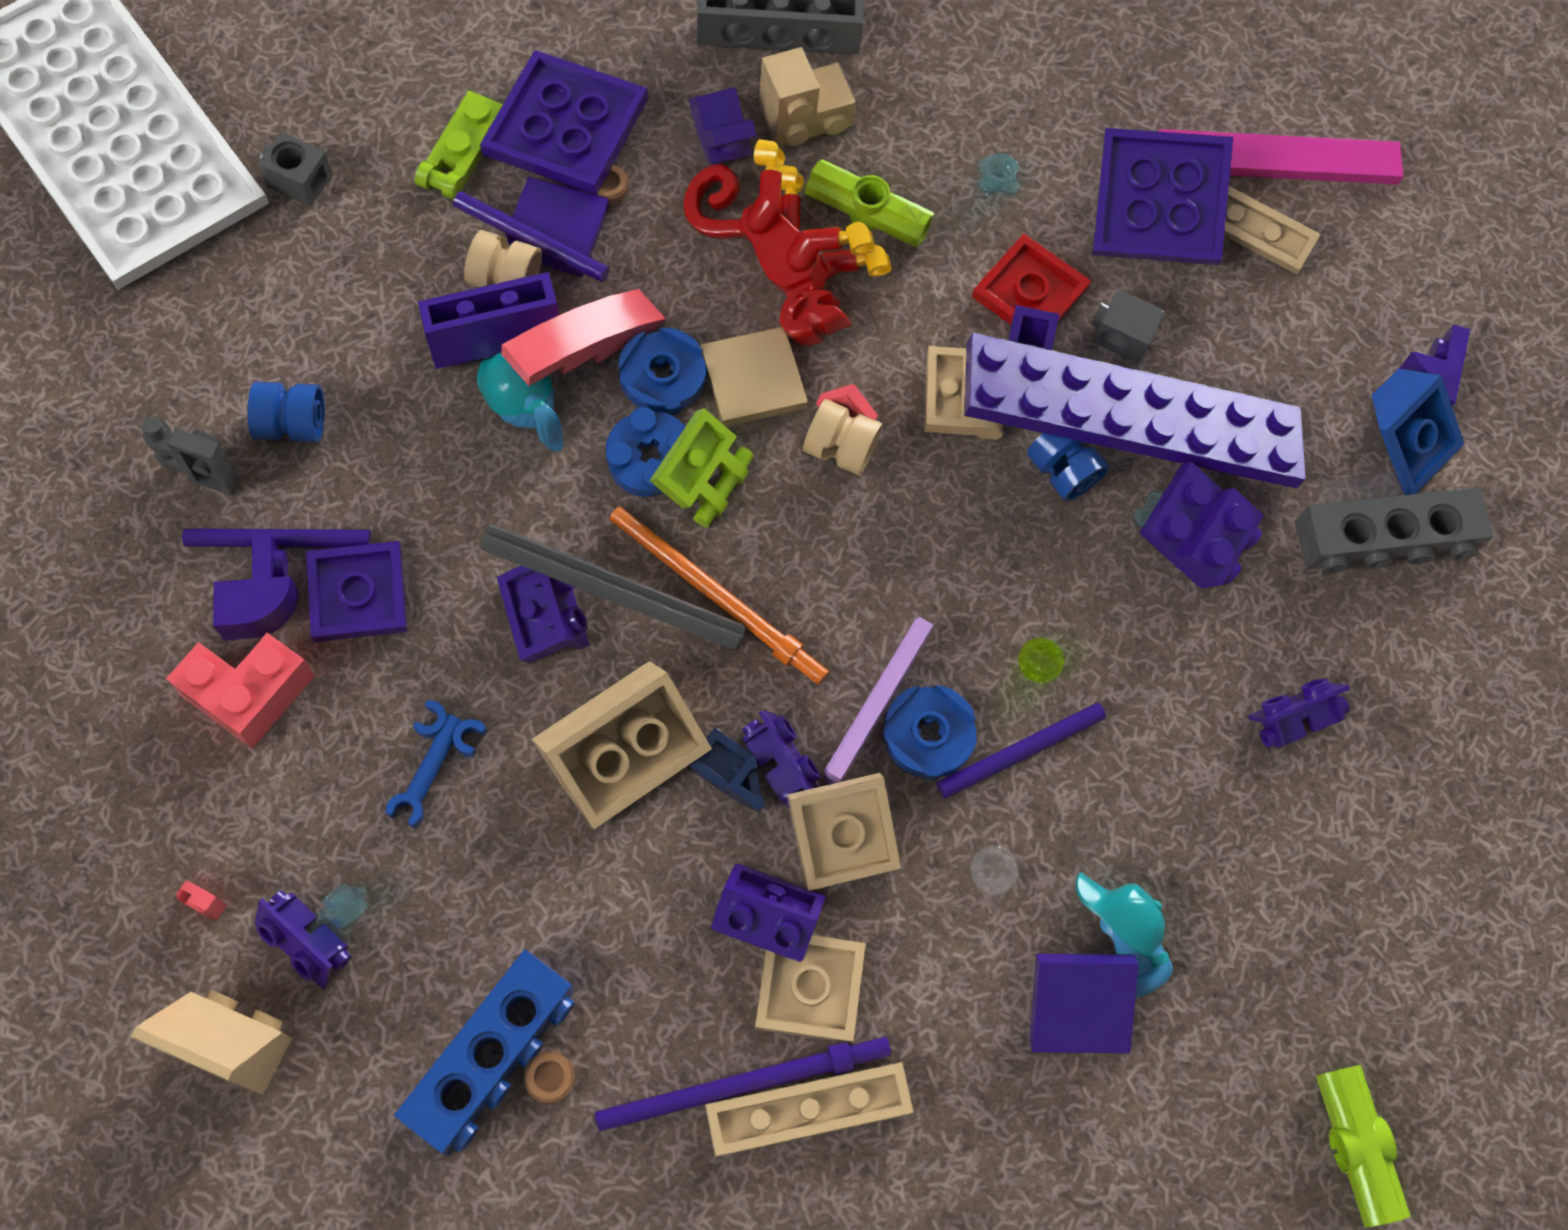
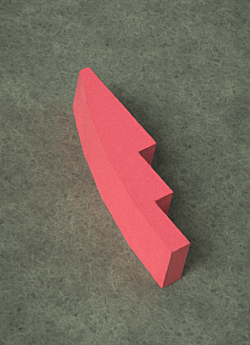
(581, 334)

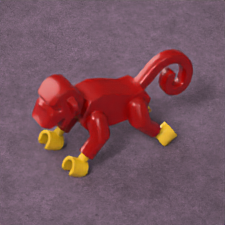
(785, 253)

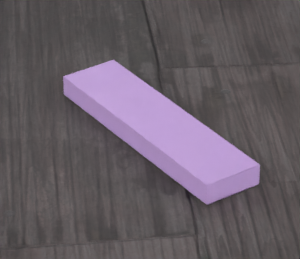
(877, 702)

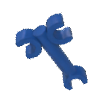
(446, 731)

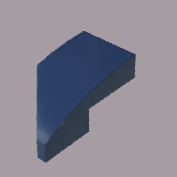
(730, 770)

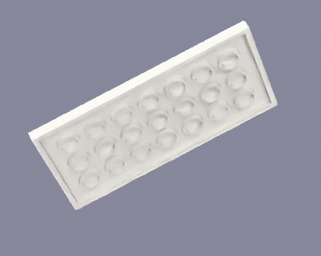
(115, 135)

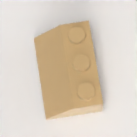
(622, 743)

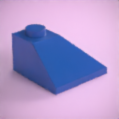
(1416, 426)

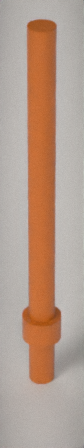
(786, 648)

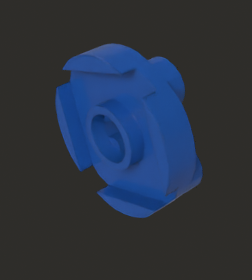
(656, 349)
(624, 457)
(929, 705)

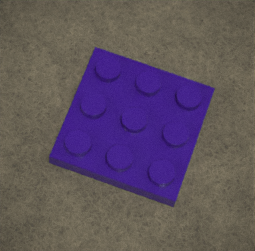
(564, 122)
(1163, 196)

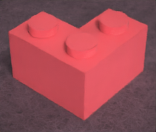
(247, 697)

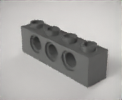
(782, 24)
(1457, 513)

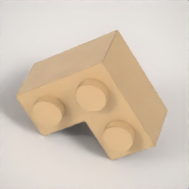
(801, 100)

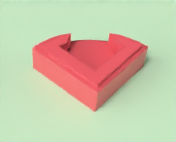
(850, 398)
(200, 900)

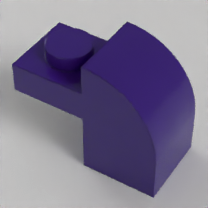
(722, 125)
(257, 604)

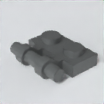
(191, 454)

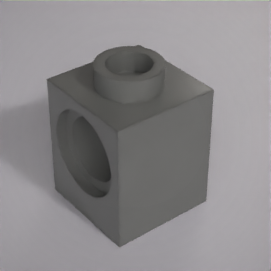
(302, 182)
(1126, 325)

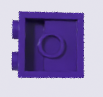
(1202, 527)

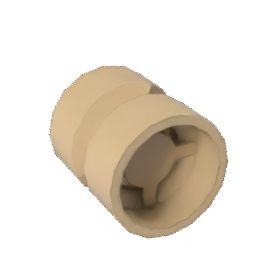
(494, 261)
(842, 437)

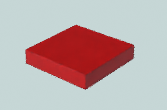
(1032, 279)

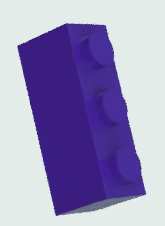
(481, 319)

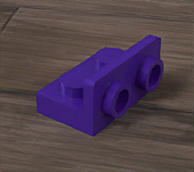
(541, 613)
(767, 912)

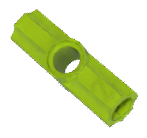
(849, 192)
(1363, 1146)

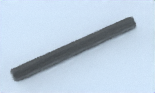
(611, 586)

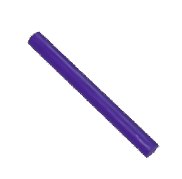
(531, 236)
(283, 537)
(1021, 750)

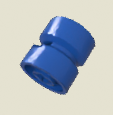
(279, 411)
(1070, 463)

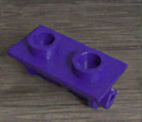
(1284, 715)
(774, 741)
(284, 924)

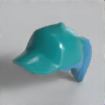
(519, 403)
(1134, 926)

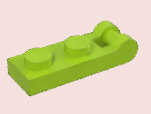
(458, 146)

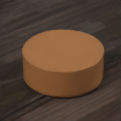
(614, 186)
(549, 1077)

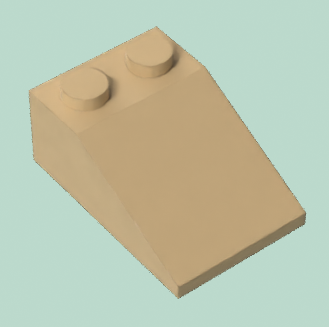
(218, 1038)

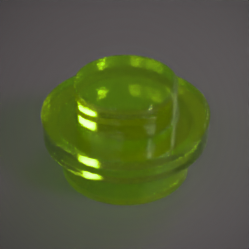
(1041, 660)

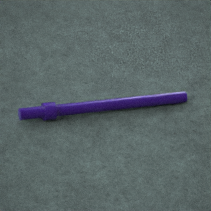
(839, 1059)

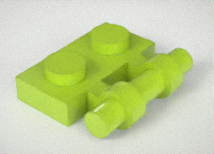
(692, 462)

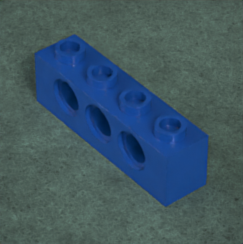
(426, 1107)

